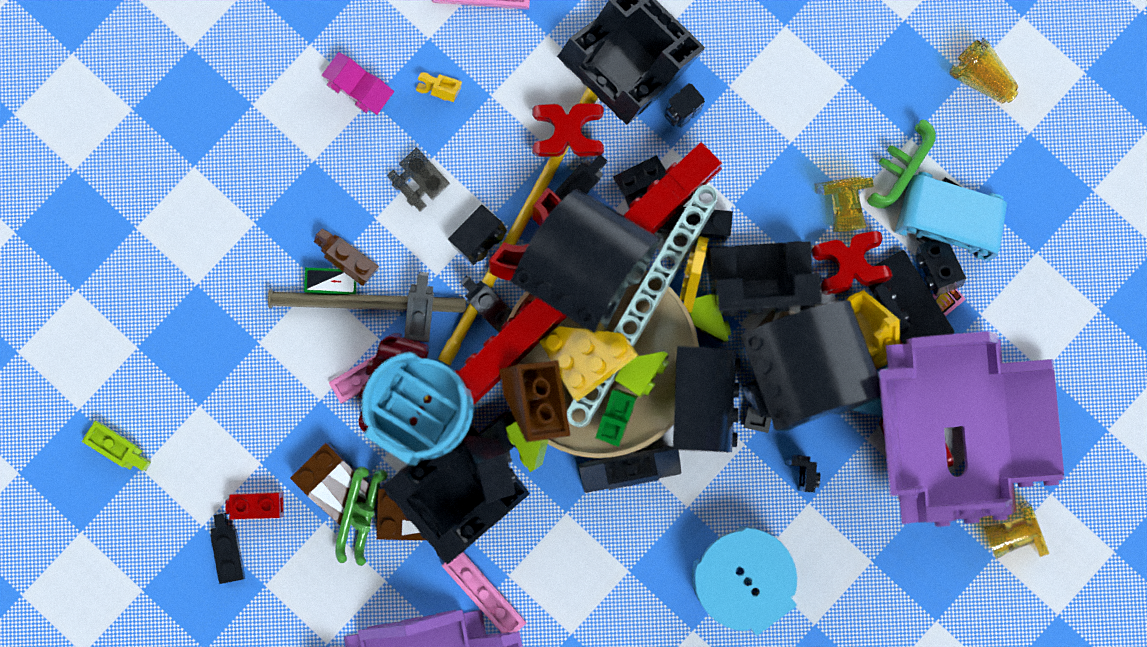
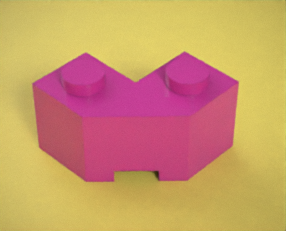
(362, 87)

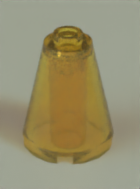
(985, 72)

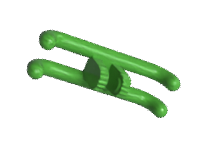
(928, 136)
(358, 514)

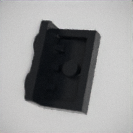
(637, 179)
(808, 474)

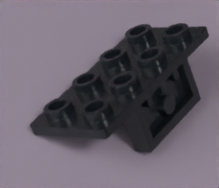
(910, 300)
(630, 469)

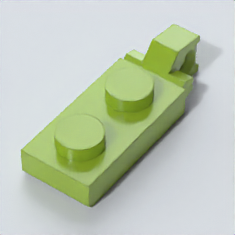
(115, 447)

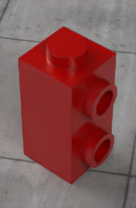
(255, 505)

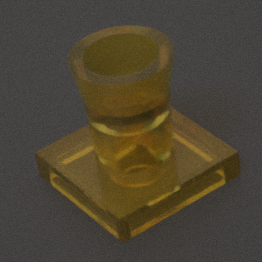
(846, 201)
(1017, 533)

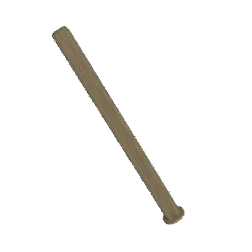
(354, 301)

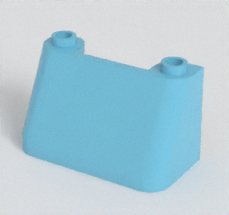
(953, 215)

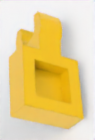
(442, 86)

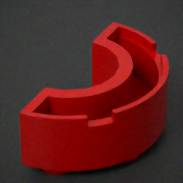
(508, 256)

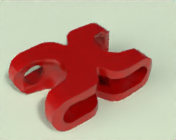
(568, 130)
(851, 262)

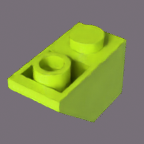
(709, 320)
(640, 372)
(531, 453)

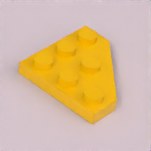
(693, 273)
(587, 357)

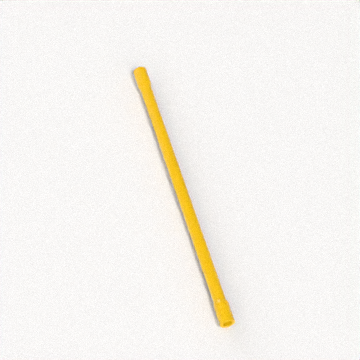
(454, 343)

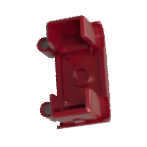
(388, 348)

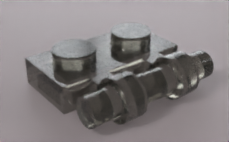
(424, 174)

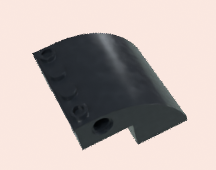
(630, 55)
(585, 260)
(763, 277)
(812, 365)
(705, 399)
(447, 503)

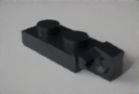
(583, 177)
(486, 303)
(226, 550)

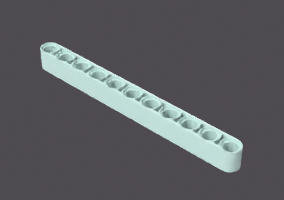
(644, 293)

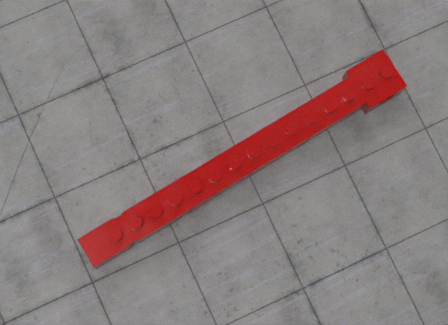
(539, 319)

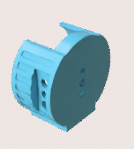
(395, 397)
(725, 592)

